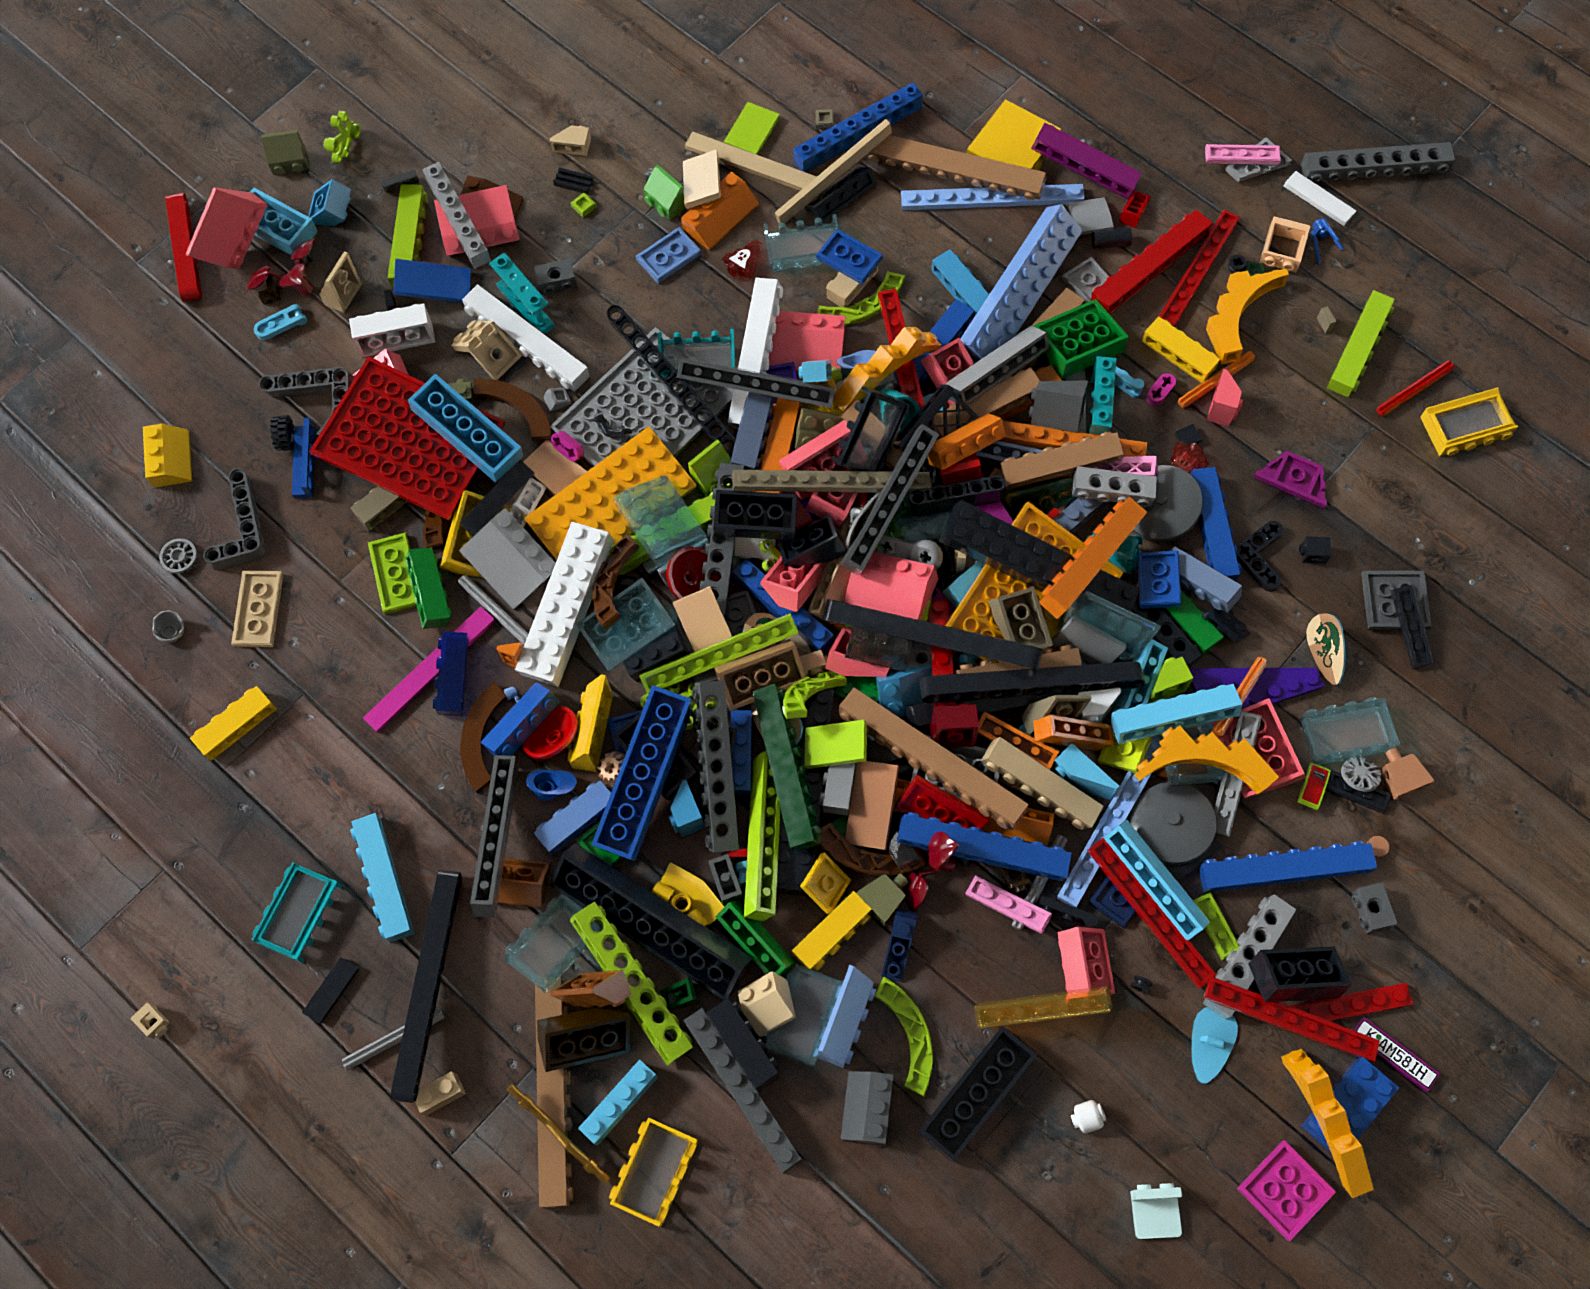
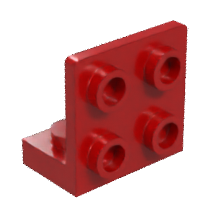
(962, 471)

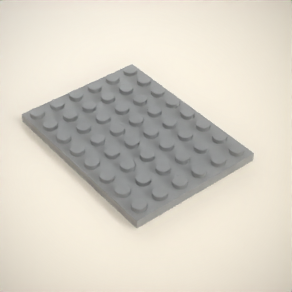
(634, 400)

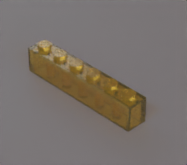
(1043, 1007)

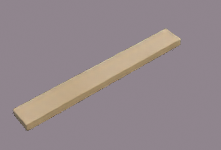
(750, 162)
(833, 172)

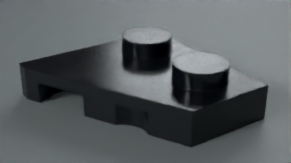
(1228, 624)

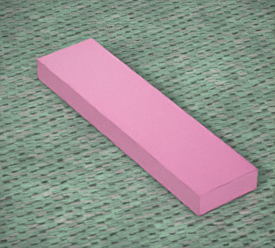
(1242, 154)
(1008, 904)

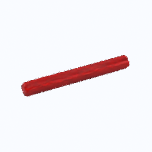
(1415, 388)

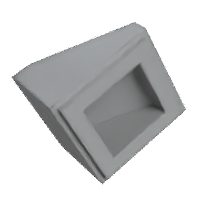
(556, 398)

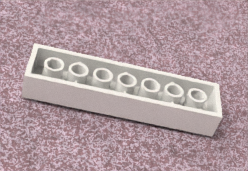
(564, 604)

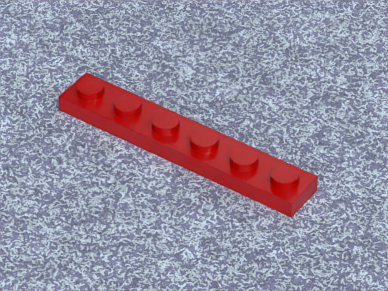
(940, 657)
(1359, 1003)

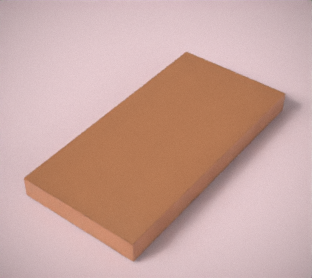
(872, 804)

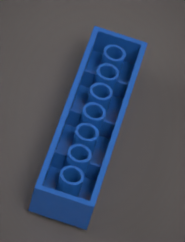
(643, 773)

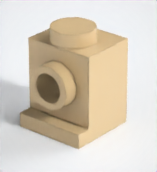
(814, 663)
(145, 1018)

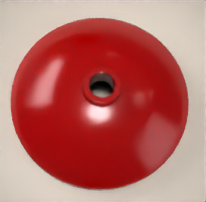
(687, 563)
(552, 734)

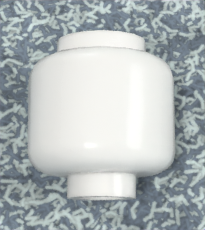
(1088, 1116)

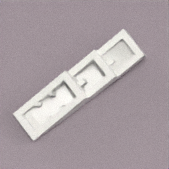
(527, 500)

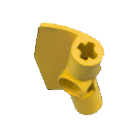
(681, 885)

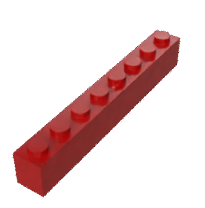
(1152, 261)

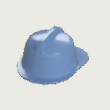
(848, 362)

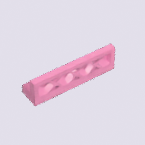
(1134, 464)

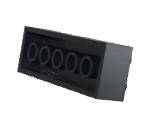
(977, 1094)

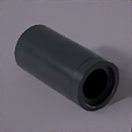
(1111, 237)

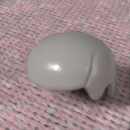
(168, 626)

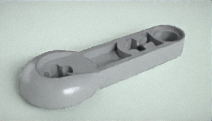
(912, 550)

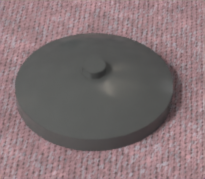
(1174, 508)
(1174, 822)

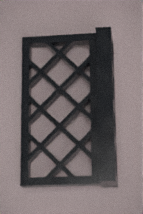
(927, 413)

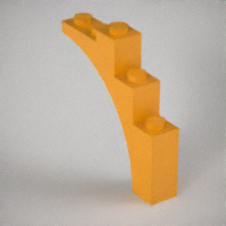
(1242, 290)
(908, 345)
(1237, 758)
(1333, 1122)

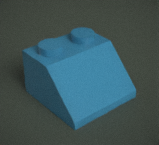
(330, 204)
(685, 813)

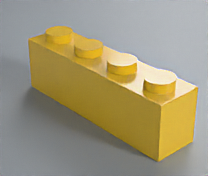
(1180, 349)
(233, 723)
(832, 932)

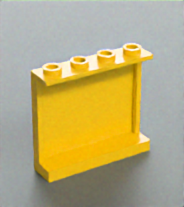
(1010, 137)

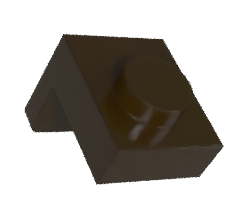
(271, 294)
(1016, 880)

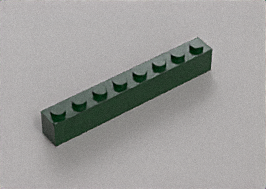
(787, 769)

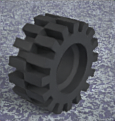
(282, 432)

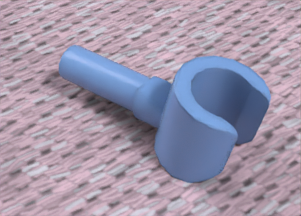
(512, 693)

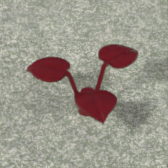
(294, 278)
(940, 858)

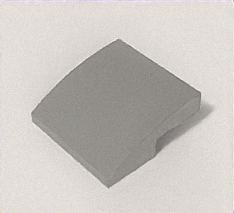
(1091, 215)

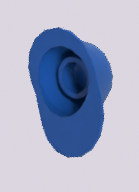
(549, 783)

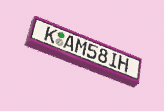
(1399, 1057)

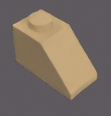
(572, 141)

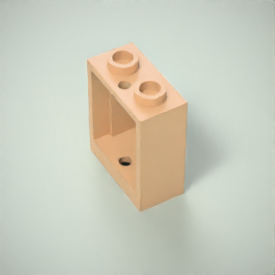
(1281, 228)

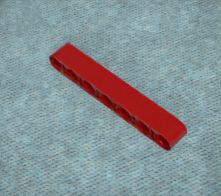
(181, 236)

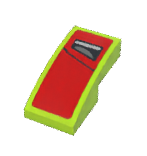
(1314, 786)

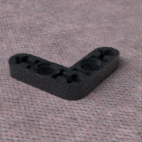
(1254, 550)

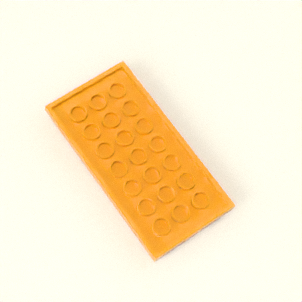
(591, 495)

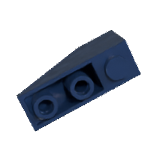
(899, 944)

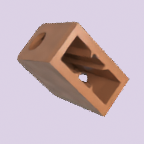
(1404, 774)

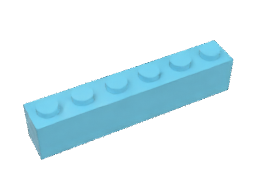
(1183, 710)
(382, 878)
(1157, 880)

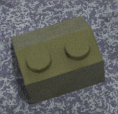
(285, 152)

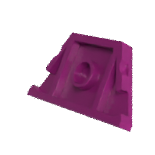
(1296, 477)

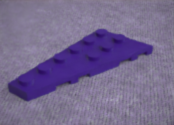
(1273, 683)

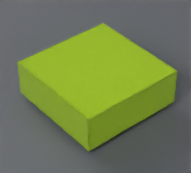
(583, 205)

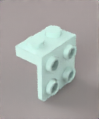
(1156, 1211)

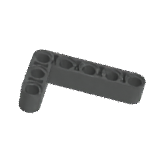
(315, 383)
(245, 523)

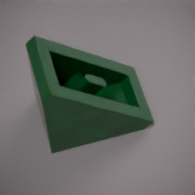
(680, 994)

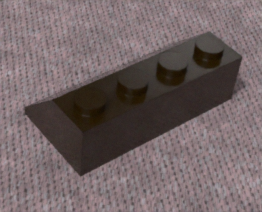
(583, 1036)

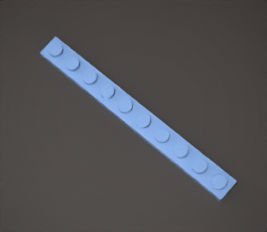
(986, 198)
(1114, 815)

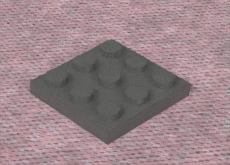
(1379, 601)

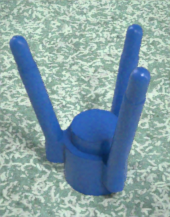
(1323, 229)

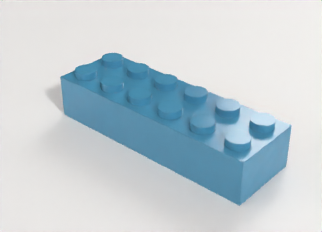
(465, 428)

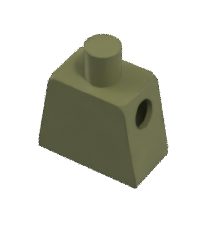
(884, 896)

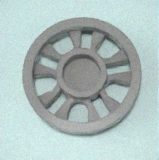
(178, 556)
(1361, 774)

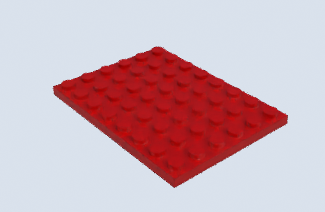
(391, 446)

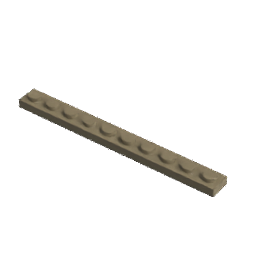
(819, 481)

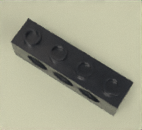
(1177, 637)

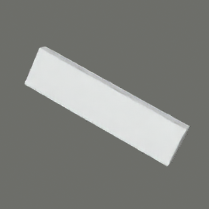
(1319, 198)

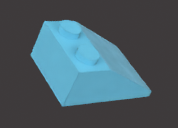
(1083, 773)

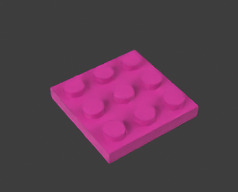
(1286, 1190)

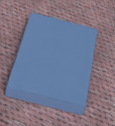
(668, 255)

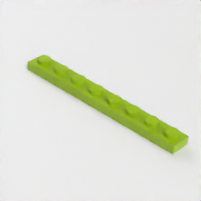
(719, 653)

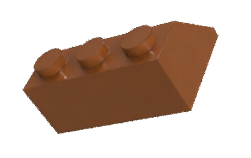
(524, 882)
(594, 989)

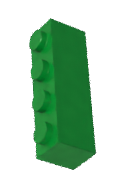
(428, 588)
(1197, 629)
(755, 939)

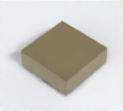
(824, 119)
(1326, 319)

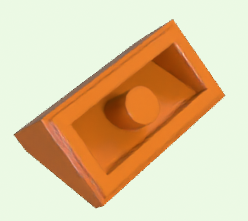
(510, 653)

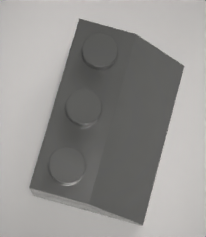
(867, 1107)

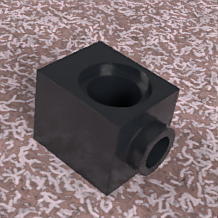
(1315, 549)

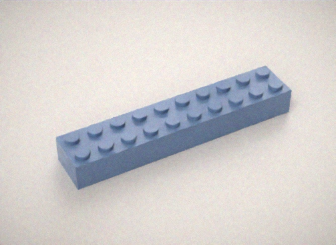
(1022, 282)

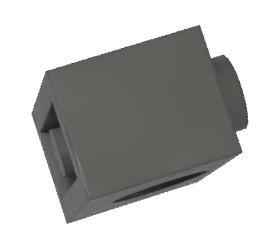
(548, 272)
(725, 879)
(1376, 896)

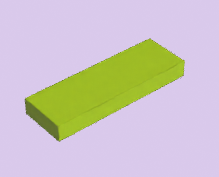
(1217, 928)

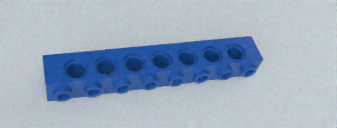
(853, 129)

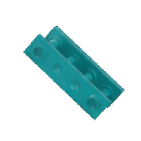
(521, 293)

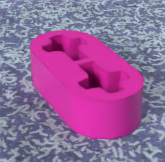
(1164, 391)
(567, 446)

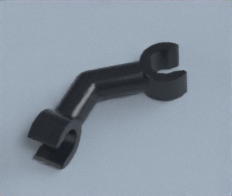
(600, 420)

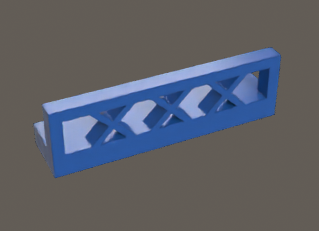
(303, 461)

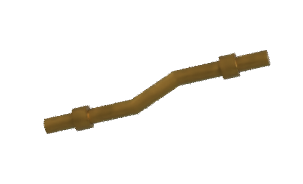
(589, 1164)

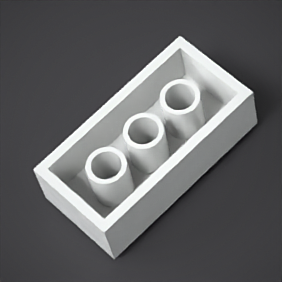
(392, 330)

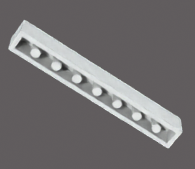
(757, 338)
(527, 339)

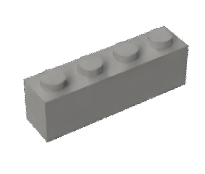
(838, 789)

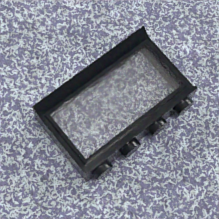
(872, 432)

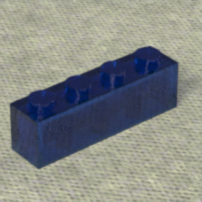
(452, 673)

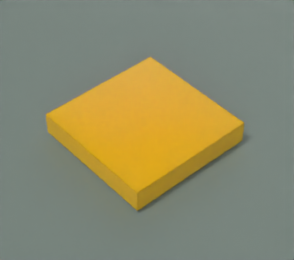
(825, 883)

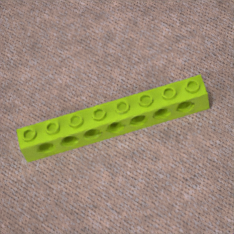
(643, 1013)

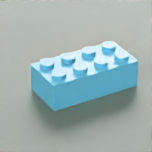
(283, 225)

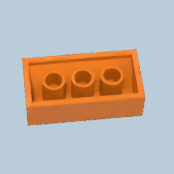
(715, 219)

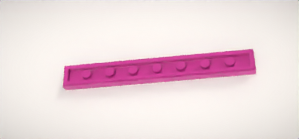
(422, 675)

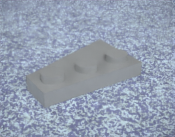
(1246, 171)

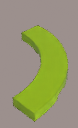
(867, 307)
(803, 689)
(916, 1031)

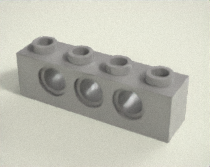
(1123, 481)

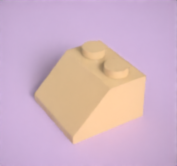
(767, 1003)

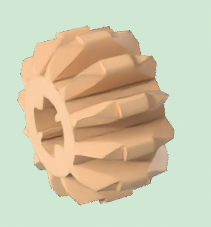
(611, 767)

